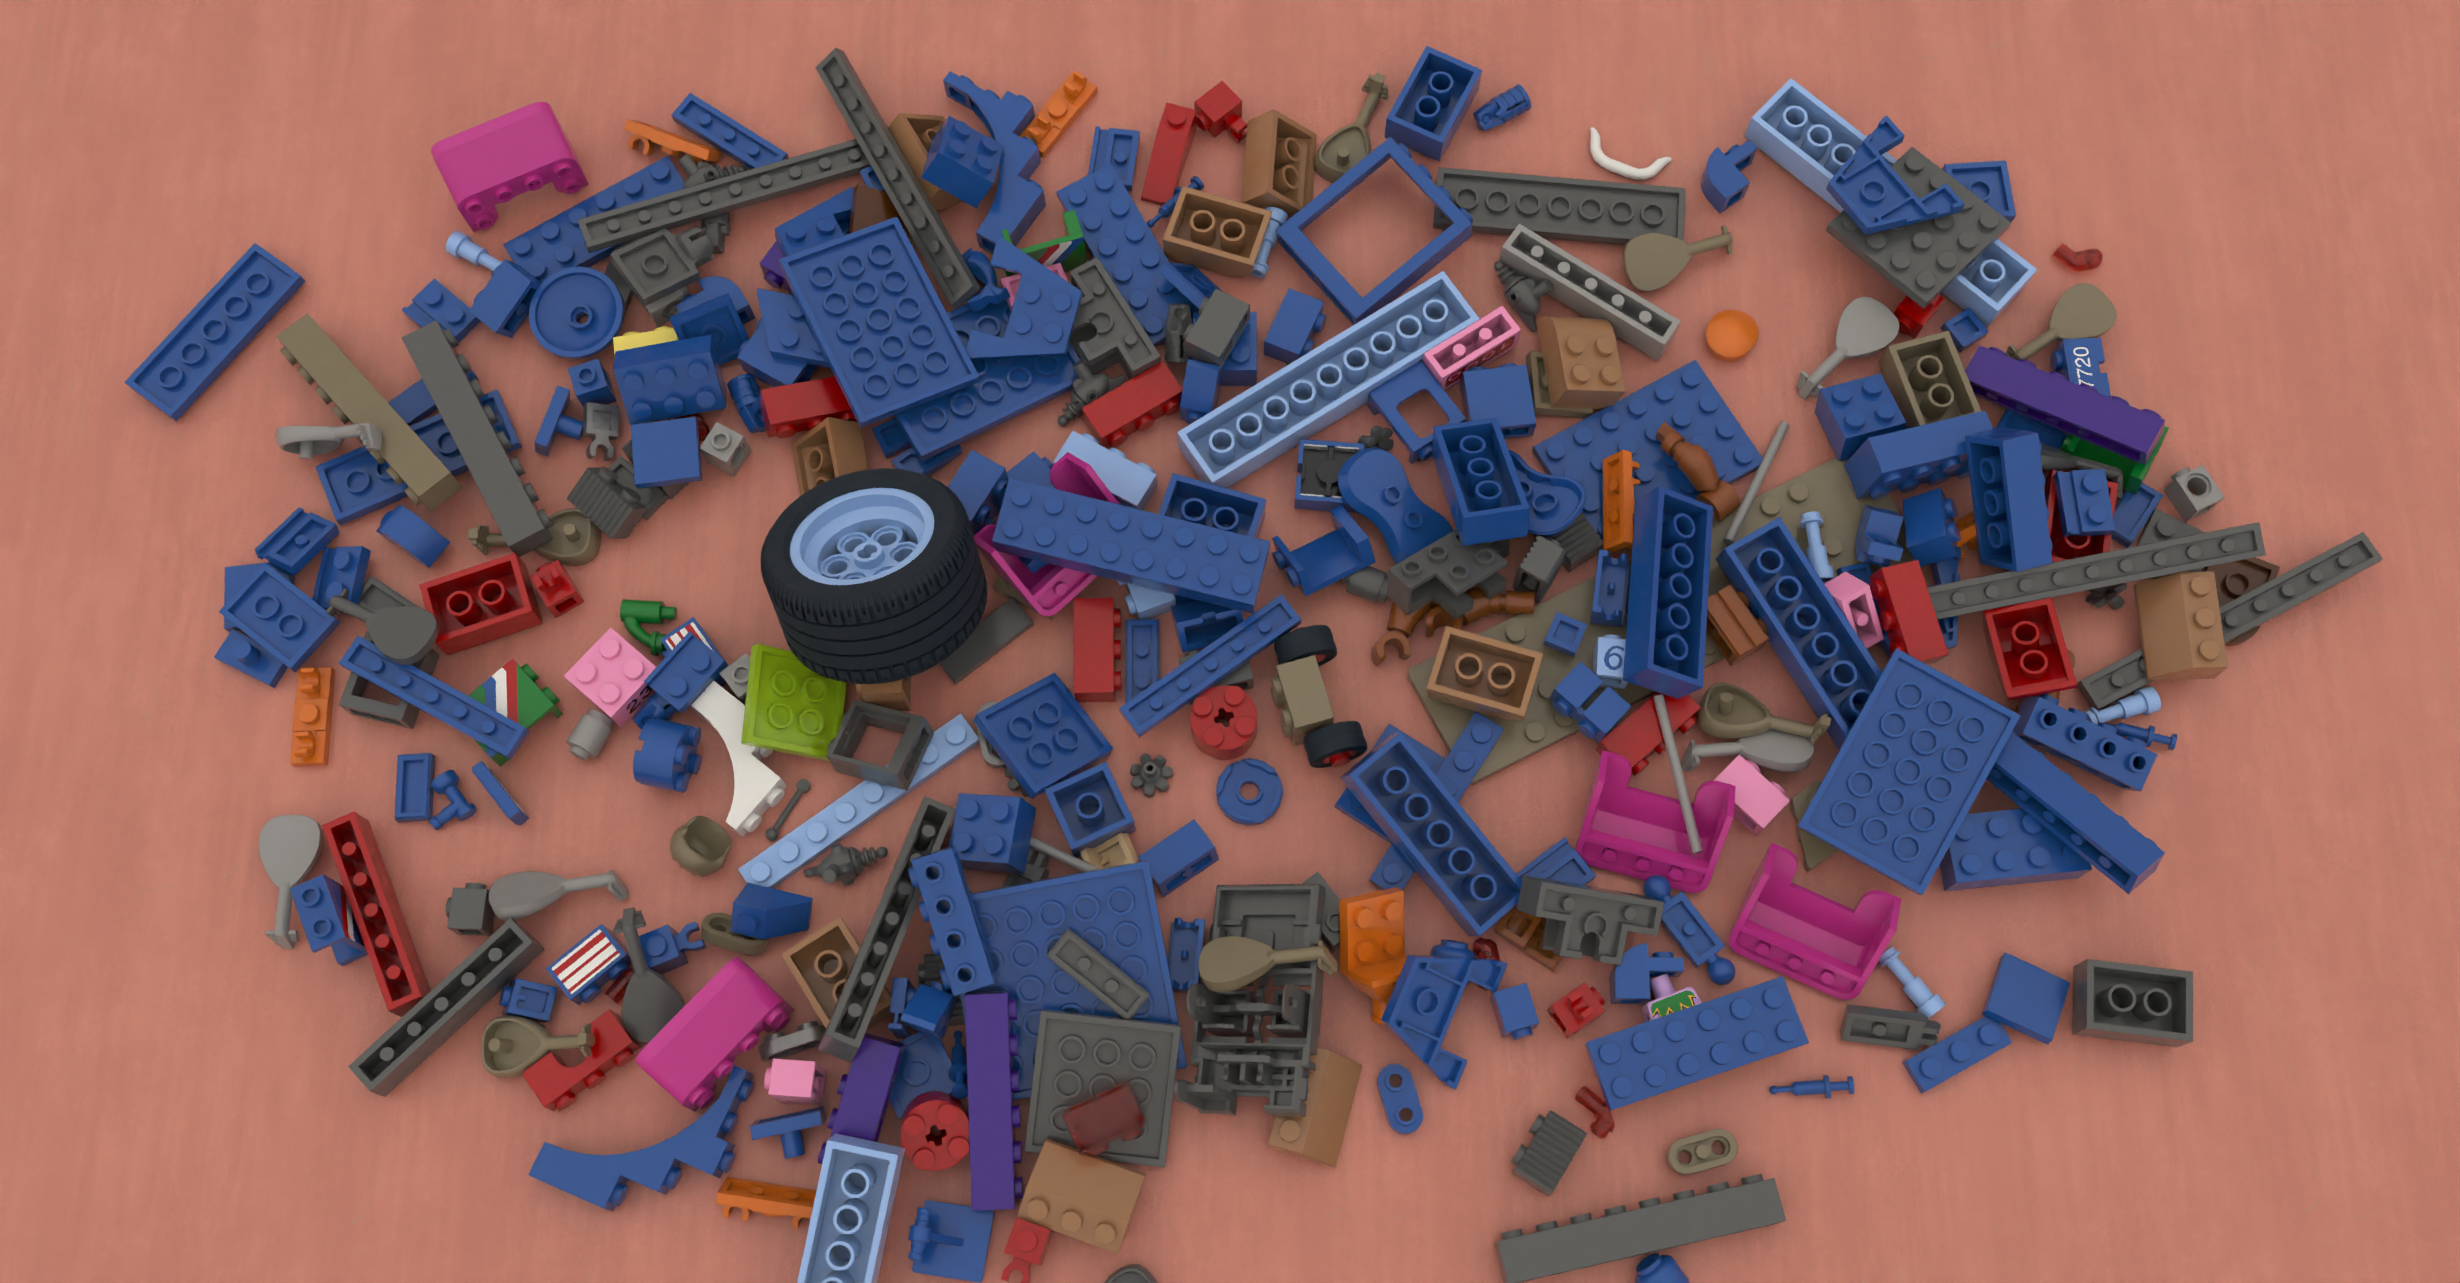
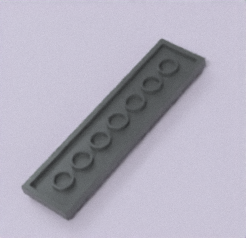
(1562, 206)

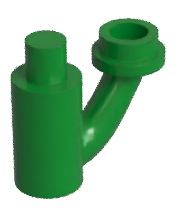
(643, 611)

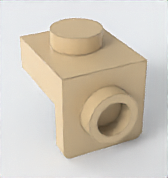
(1111, 853)

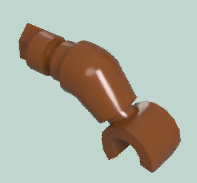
(1700, 471)
(1512, 602)
(1400, 628)

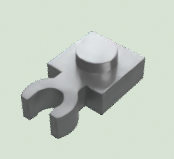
(601, 424)

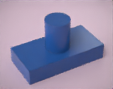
(557, 422)
(251, 659)
(789, 1128)

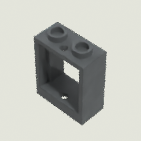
(402, 715)
(907, 756)

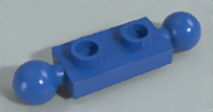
(1690, 930)

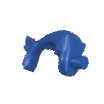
(982, 270)

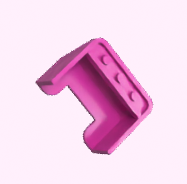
(506, 160)
(1051, 585)
(1646, 831)
(1811, 934)
(712, 1032)

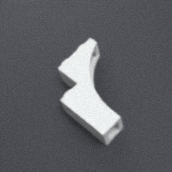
(754, 783)

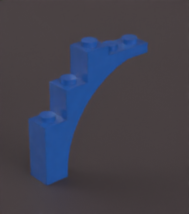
(1017, 197)
(700, 1145)

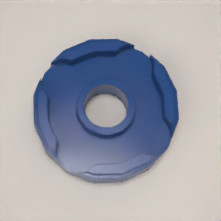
(1243, 810)

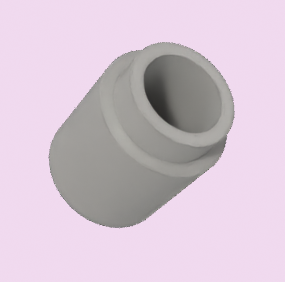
(590, 735)

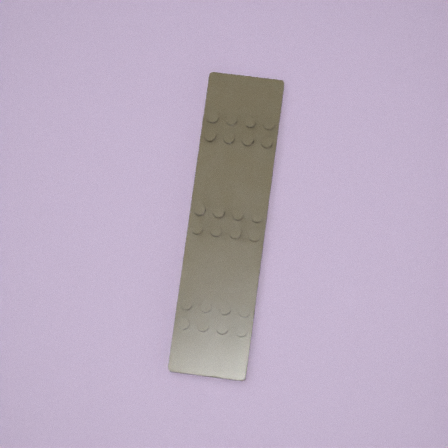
(1821, 489)

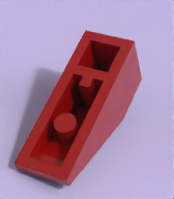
(1169, 153)

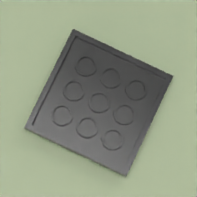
(1930, 253)
(1091, 1054)

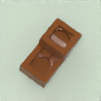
(1526, 934)

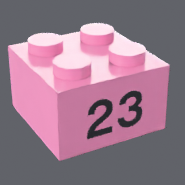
(613, 677)

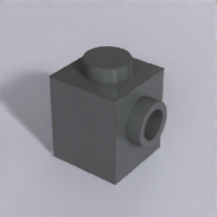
(470, 910)

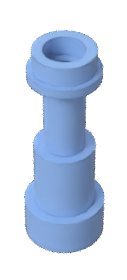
(1278, 218)
(461, 246)
(1816, 551)
(2143, 701)
(1915, 988)

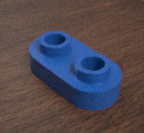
(1399, 1098)

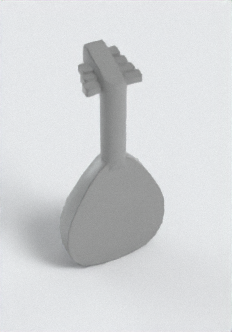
(1861, 332)
(324, 439)
(1770, 749)
(288, 851)
(529, 891)

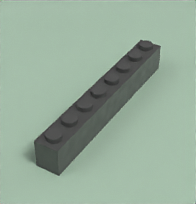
(478, 439)
(884, 935)
(1639, 1231)

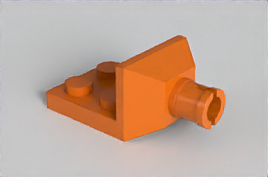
(1373, 944)

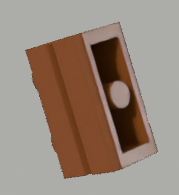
(1734, 626)

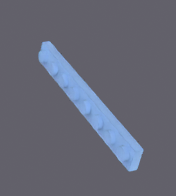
(854, 810)

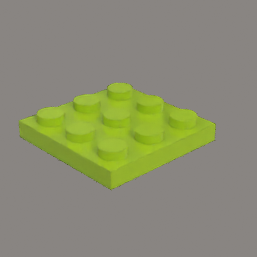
(790, 705)

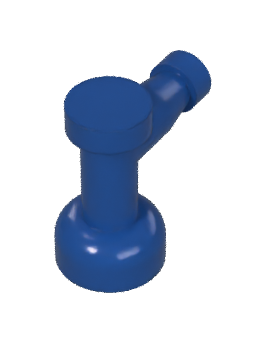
(447, 784)

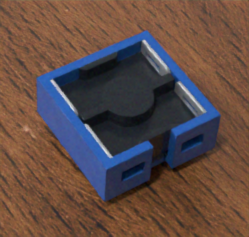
(1320, 468)

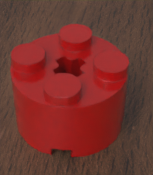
(1228, 704)
(924, 1148)

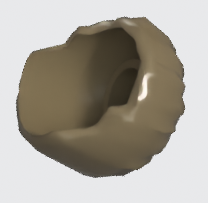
(700, 846)

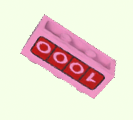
(1472, 347)

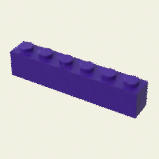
(2065, 405)
(991, 1100)

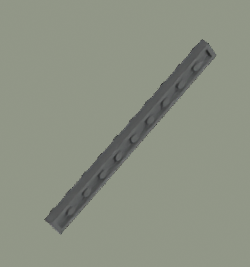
(897, 178)
(722, 195)
(2098, 570)
(2246, 613)

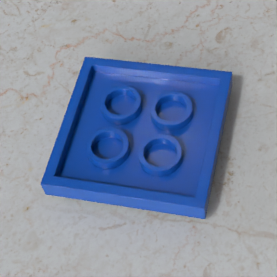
(1043, 735)

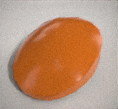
(1731, 335)

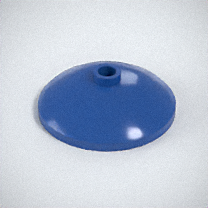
(562, 303)

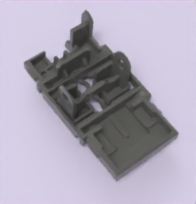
(1228, 1065)

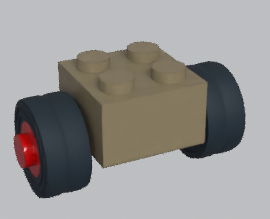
(1305, 702)

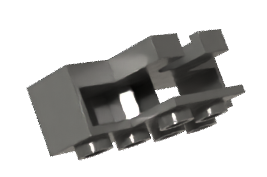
(1107, 327)
(1445, 572)
(1588, 918)

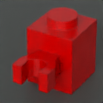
(1220, 111)
(1913, 317)
(556, 588)
(1577, 1009)
(1028, 1245)

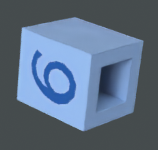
(1609, 660)

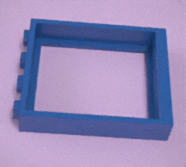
(1324, 273)

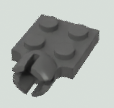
(662, 262)

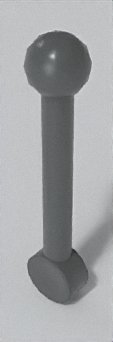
(803, 787)

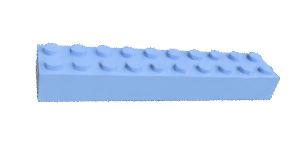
(1816, 143)
(1322, 384)

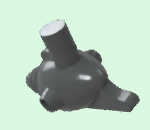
(705, 172)
(1523, 293)
(1086, 390)
(845, 863)

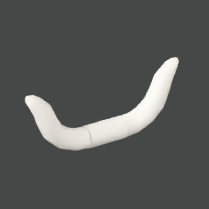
(1619, 167)

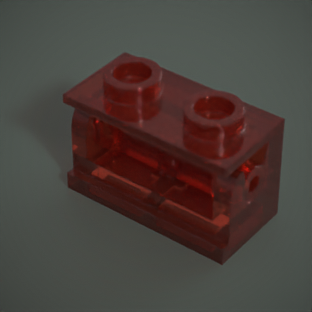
(1105, 1119)

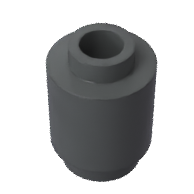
(1368, 584)

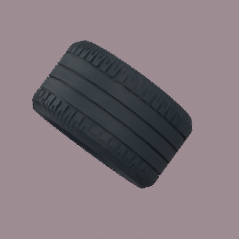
(874, 575)

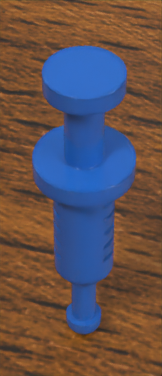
(1167, 209)
(2145, 735)
(958, 1071)
(1816, 1087)

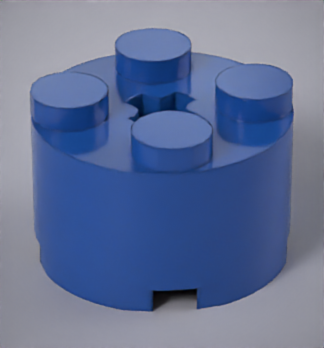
(667, 755)

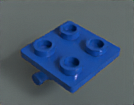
(950, 1241)

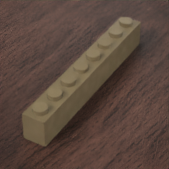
(361, 403)

